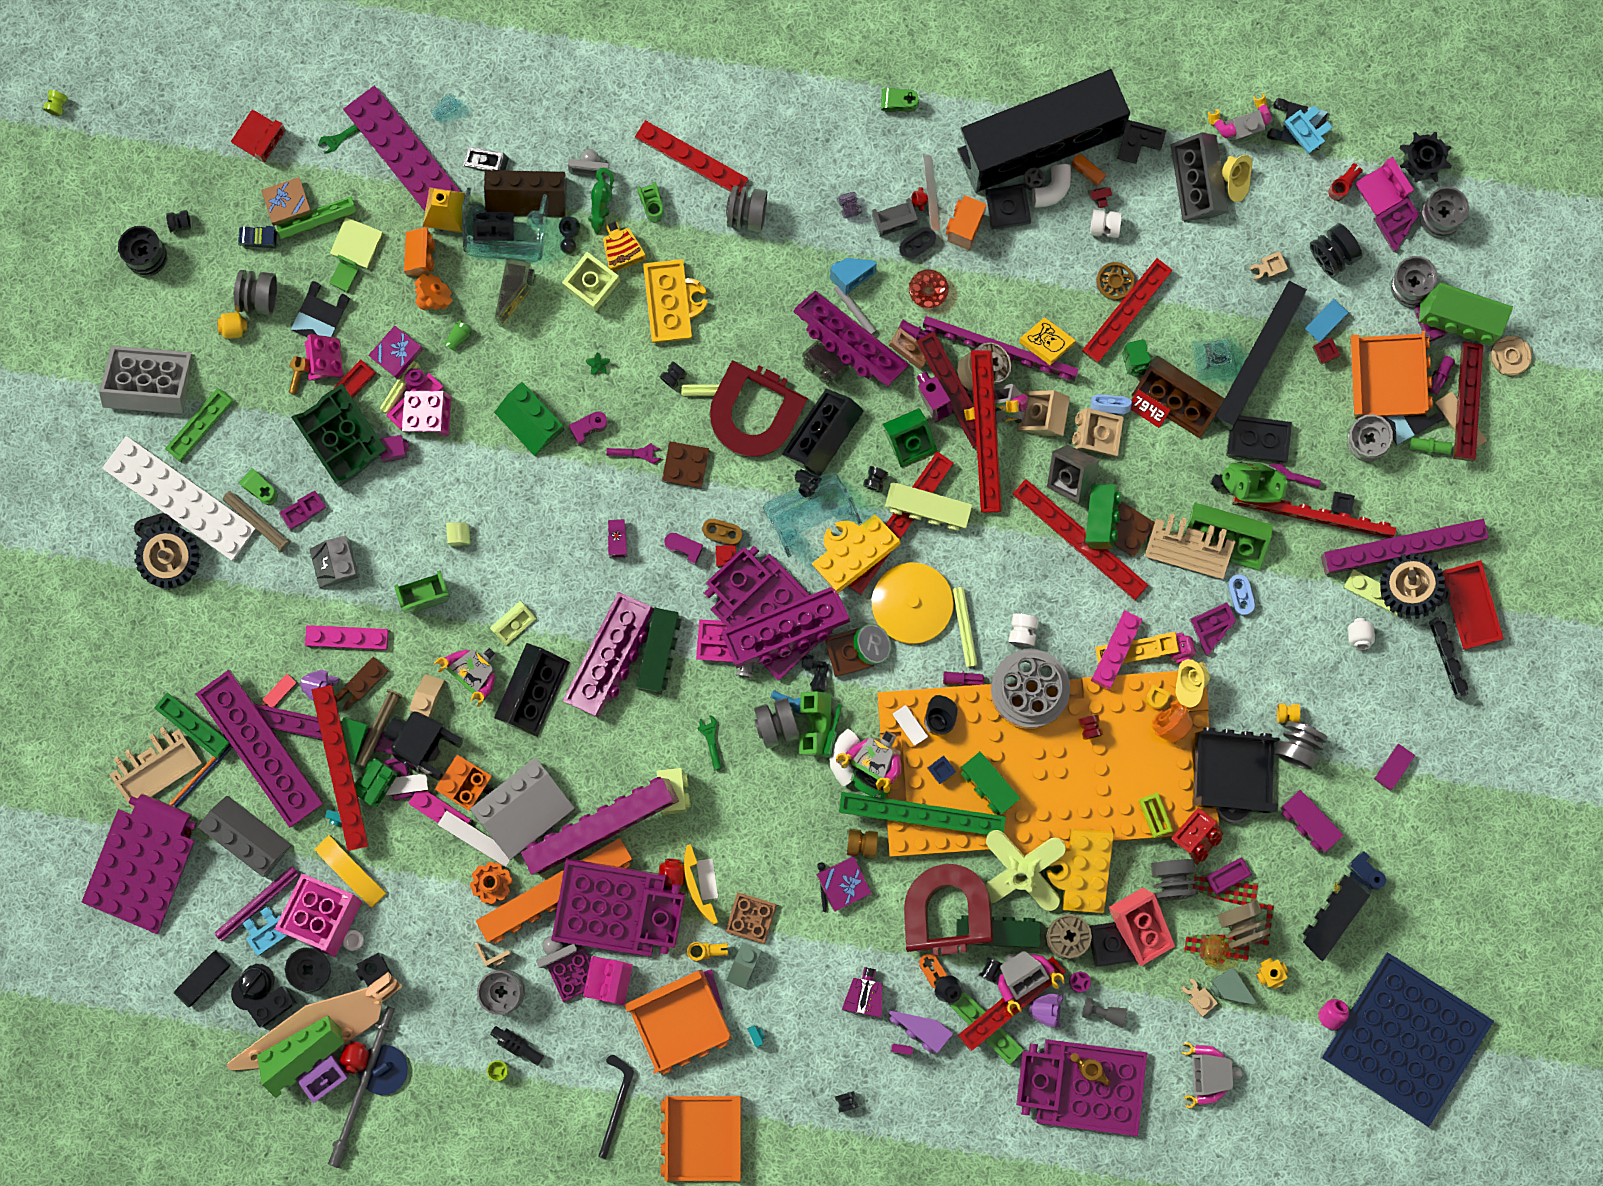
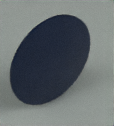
(389, 1071)

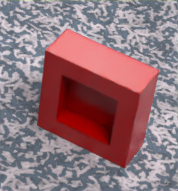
(724, 554)

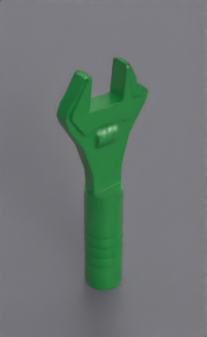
(334, 141)
(709, 733)
(832, 734)

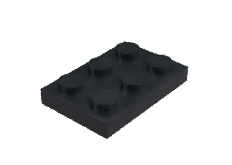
(1260, 439)

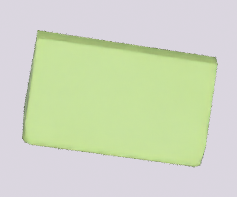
(513, 623)

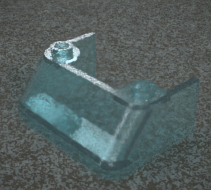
(528, 237)
(794, 512)

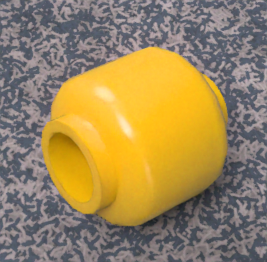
(231, 325)

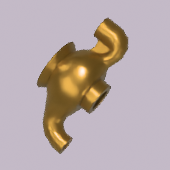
(1090, 1069)

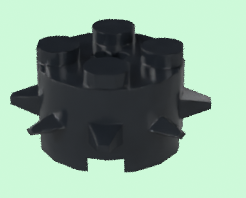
(1427, 146)

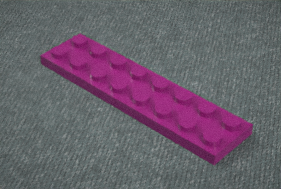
(397, 145)
(259, 748)

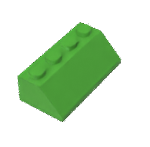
(1464, 314)
(1250, 535)

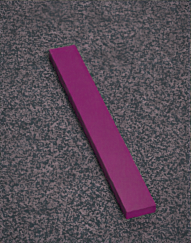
(307, 725)

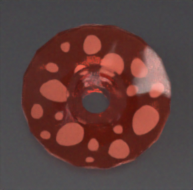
(928, 279)

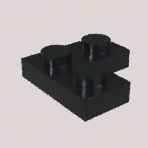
(1139, 135)

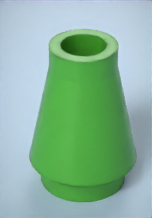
(458, 334)

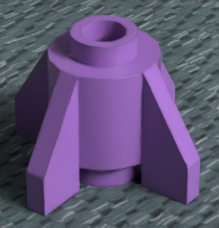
(315, 680)
(1047, 1009)

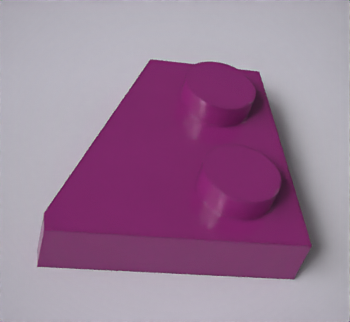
(1397, 222)
(1212, 626)

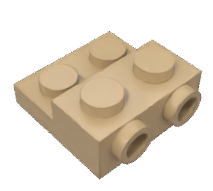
(1098, 432)

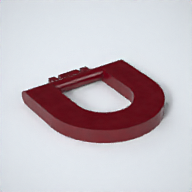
(781, 426)
(917, 910)

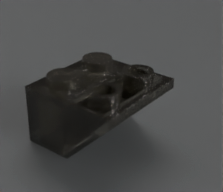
(824, 363)

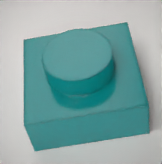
(334, 818)
(756, 1035)

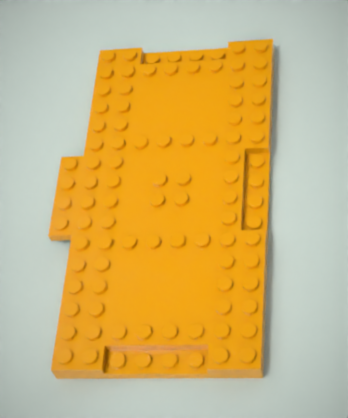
(1051, 768)

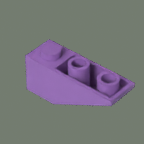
(929, 1031)

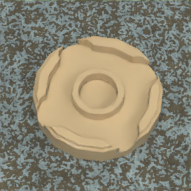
(1505, 357)

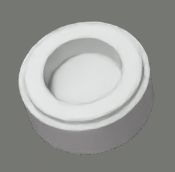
(353, 940)

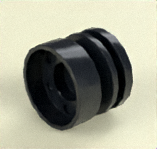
(138, 241)
(1336, 250)
(295, 970)

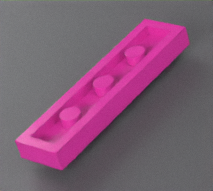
(346, 637)
(1116, 649)

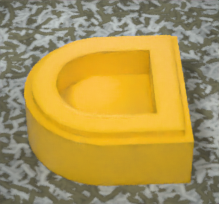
(1157, 697)

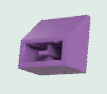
(322, 1077)

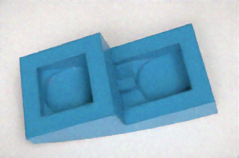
(1326, 320)

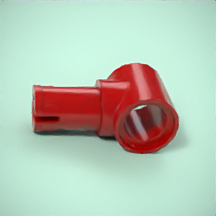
(1344, 182)

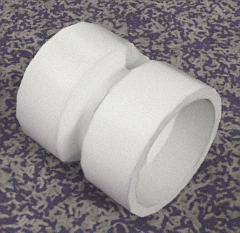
(1105, 223)
(1023, 630)

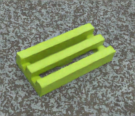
(1149, 799)

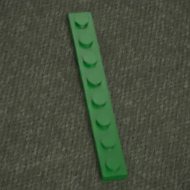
(920, 814)

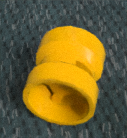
(1288, 713)

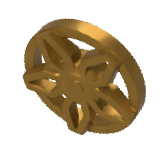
(1115, 280)

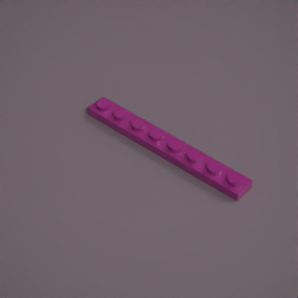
(1025, 357)

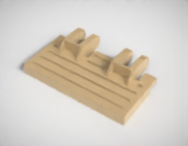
(1189, 549)
(155, 769)

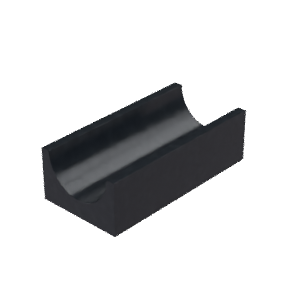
(1043, 130)

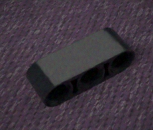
(202, 978)

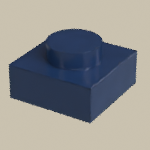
(941, 770)

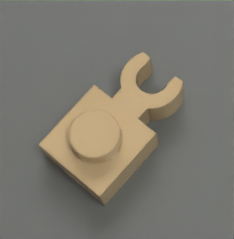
(1271, 265)
(1201, 1000)

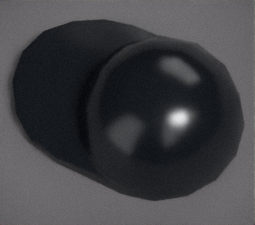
(940, 715)

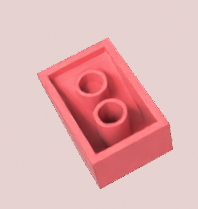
(1142, 925)

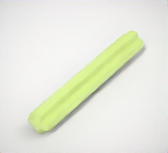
(964, 626)

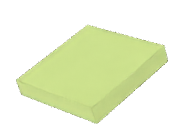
(356, 242)

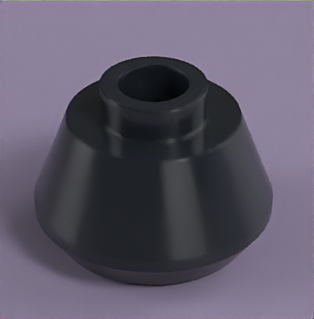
(948, 989)

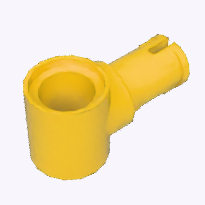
(709, 950)

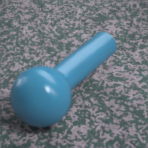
(794, 703)

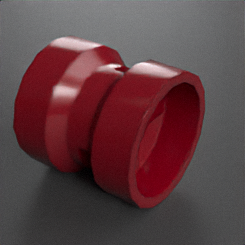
(1090, 727)

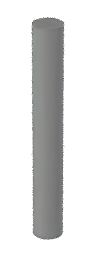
(855, 310)

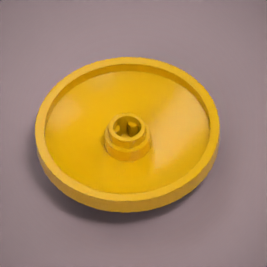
(912, 603)

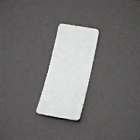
(910, 725)

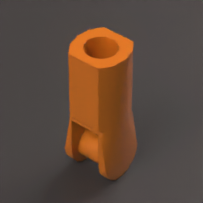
(1088, 169)

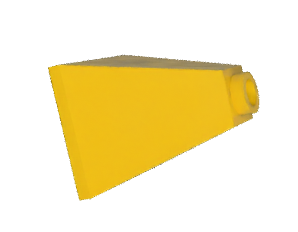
(444, 210)

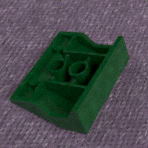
(340, 435)

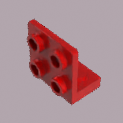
(258, 135)
(1198, 835)

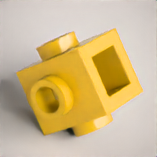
(1264, 973)

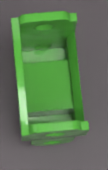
(1248, 482)
(422, 593)

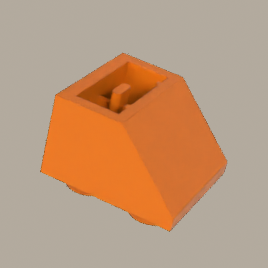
(418, 252)
(463, 782)

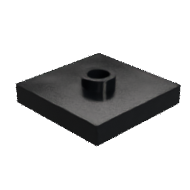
(1008, 206)
(1109, 946)

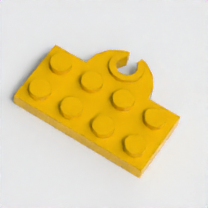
(671, 300)
(854, 551)
(1084, 870)

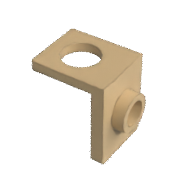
(497, 960)

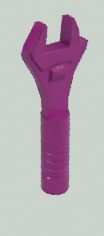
(644, 453)
(1296, 477)

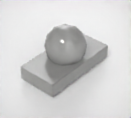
(587, 164)
(554, 951)

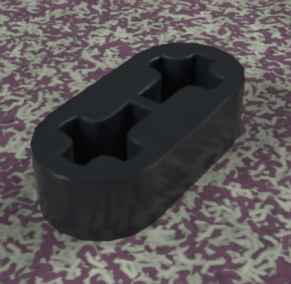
(152, 520)

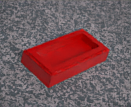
(357, 378)

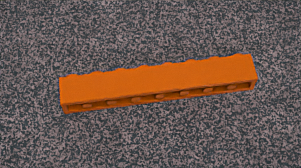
(543, 897)

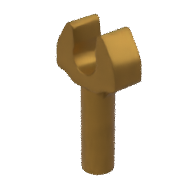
(298, 371)

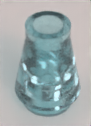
(446, 106)

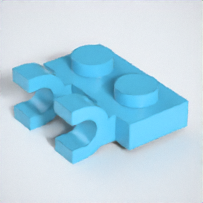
(1304, 131)
(266, 936)

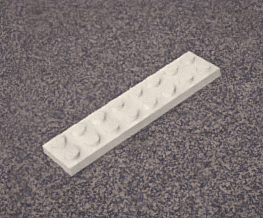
(179, 498)

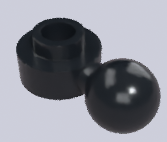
(568, 244)

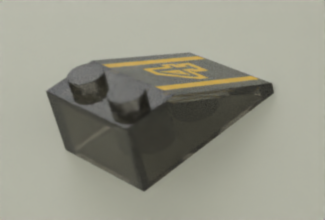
(515, 286)

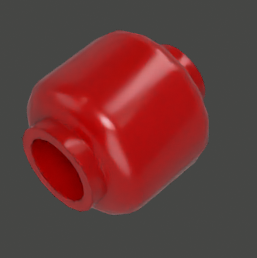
(674, 872)
(354, 1057)

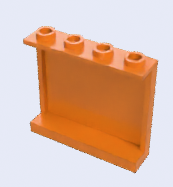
(1391, 375)
(679, 1022)
(701, 1138)

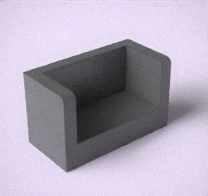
(895, 218)

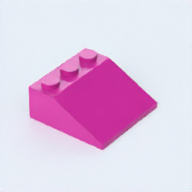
(318, 915)

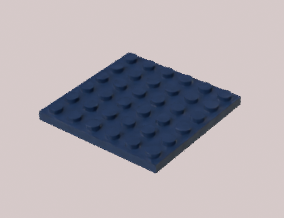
(1407, 1039)

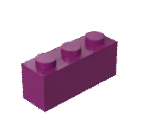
(1310, 822)

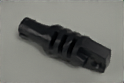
(516, 1045)

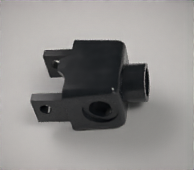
(417, 742)

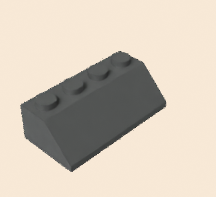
(1199, 177)
(244, 836)

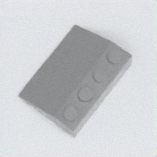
(146, 380)
(522, 808)

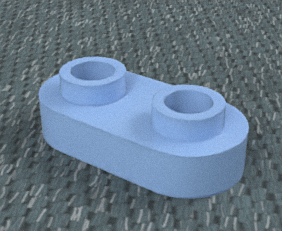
(1111, 404)
(1241, 595)

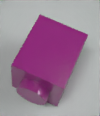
(396, 448)

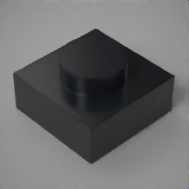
(1342, 503)

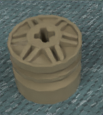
(1001, 365)
(1243, 924)
(1064, 948)

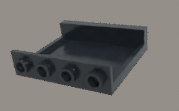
(1234, 771)

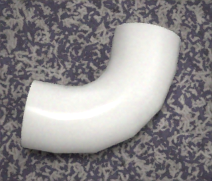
(1055, 190)
(842, 745)

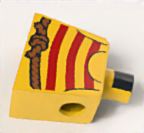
(621, 248)

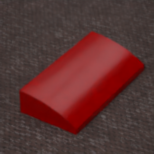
(1472, 605)

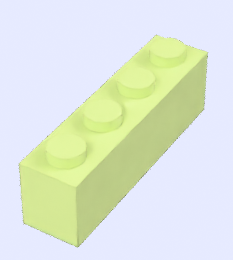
(928, 505)

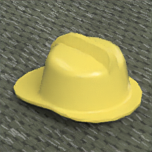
(1237, 175)
(1191, 682)

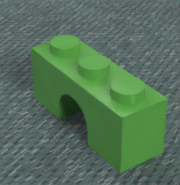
(818, 710)

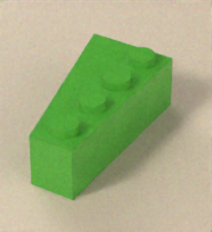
(297, 1054)

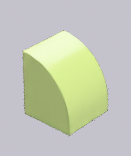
(458, 534)

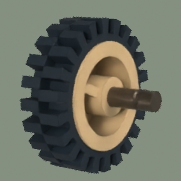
(167, 556)
(1412, 586)

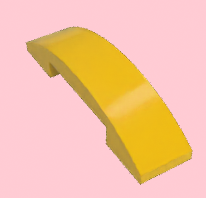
(1147, 648)
(350, 871)
(706, 910)

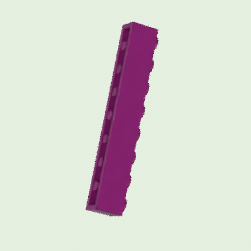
(1418, 543)
(599, 826)

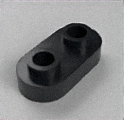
(916, 243)

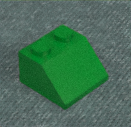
(910, 437)

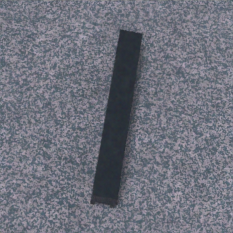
(1260, 355)

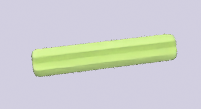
(397, 390)
(699, 390)

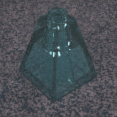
(1214, 358)

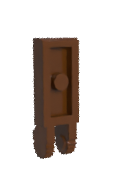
(362, 682)

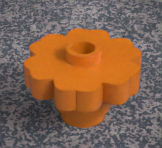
(432, 293)
(483, 875)

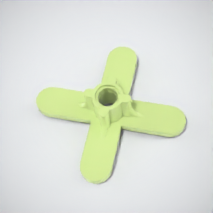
(1029, 865)

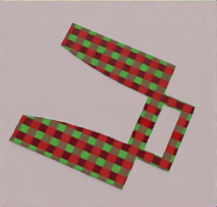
(1241, 894)

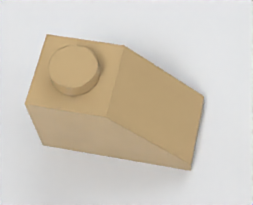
(427, 695)

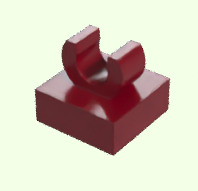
(1100, 195)
(1326, 351)

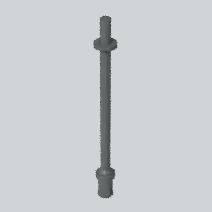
(341, 1144)

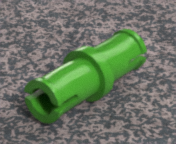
(1430, 445)

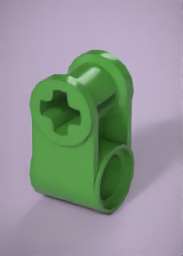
(896, 100)
(651, 199)
(257, 485)

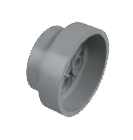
(1025, 716)

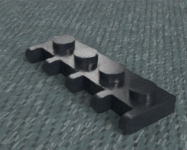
(1446, 651)

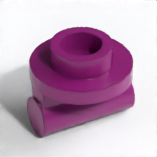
(414, 378)

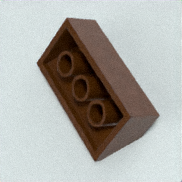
(1189, 401)

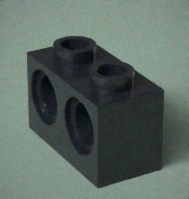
(493, 226)
(381, 970)
(272, 1006)

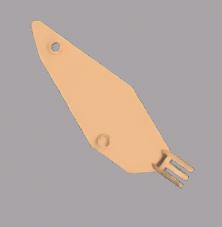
(350, 1011)

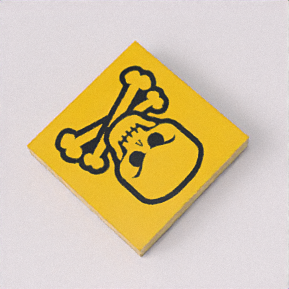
(1047, 341)

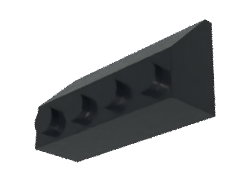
(823, 432)
(531, 689)
(1336, 915)

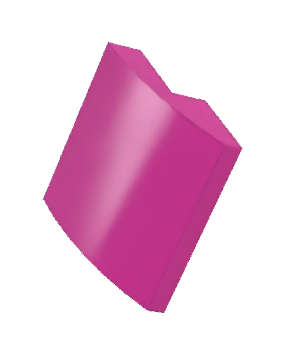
(711, 643)

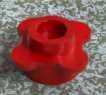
(919, 198)

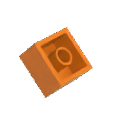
(966, 223)

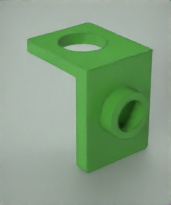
(344, 273)

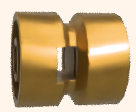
(862, 843)

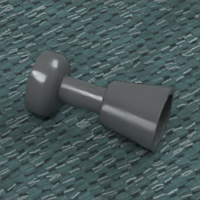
(1112, 1014)

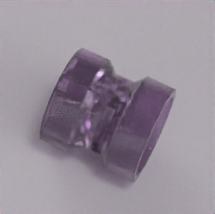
(849, 205)

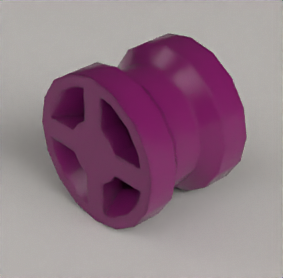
(1079, 978)

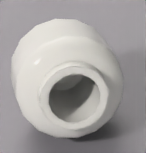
(1361, 634)

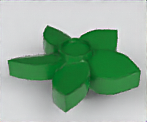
(597, 363)

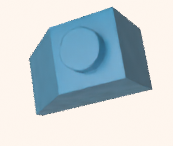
(851, 273)

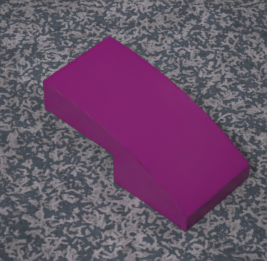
(302, 510)
(1394, 767)

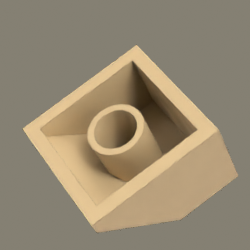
(1045, 413)

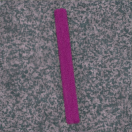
(256, 903)

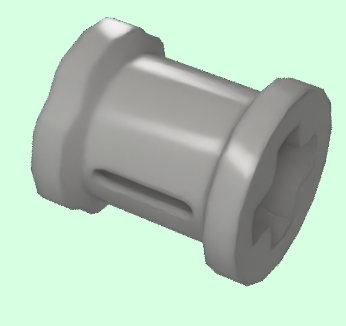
(745, 671)

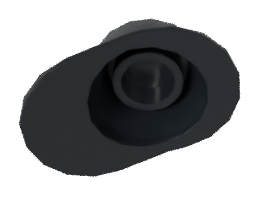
(252, 986)

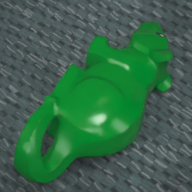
(600, 197)

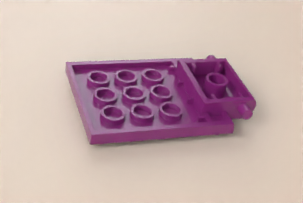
(753, 589)
(141, 863)
(617, 909)
(1069, 1100)

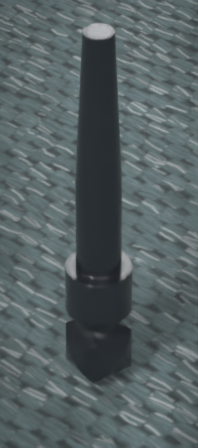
(821, 866)

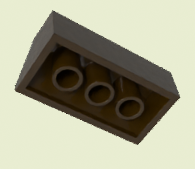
(524, 190)

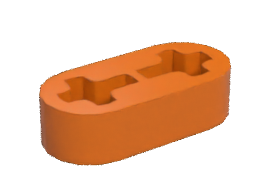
(927, 972)

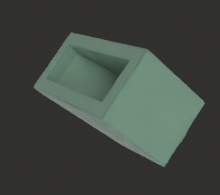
(743, 965)
(1231, 987)

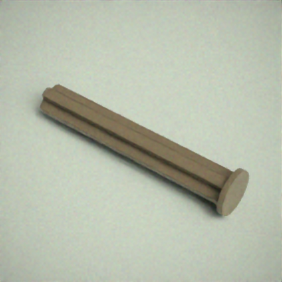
(256, 521)
(377, 728)

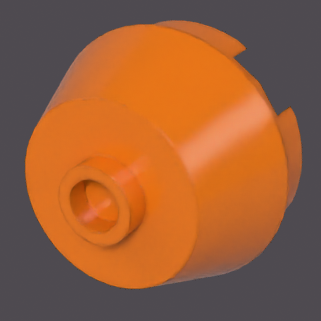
(1173, 723)

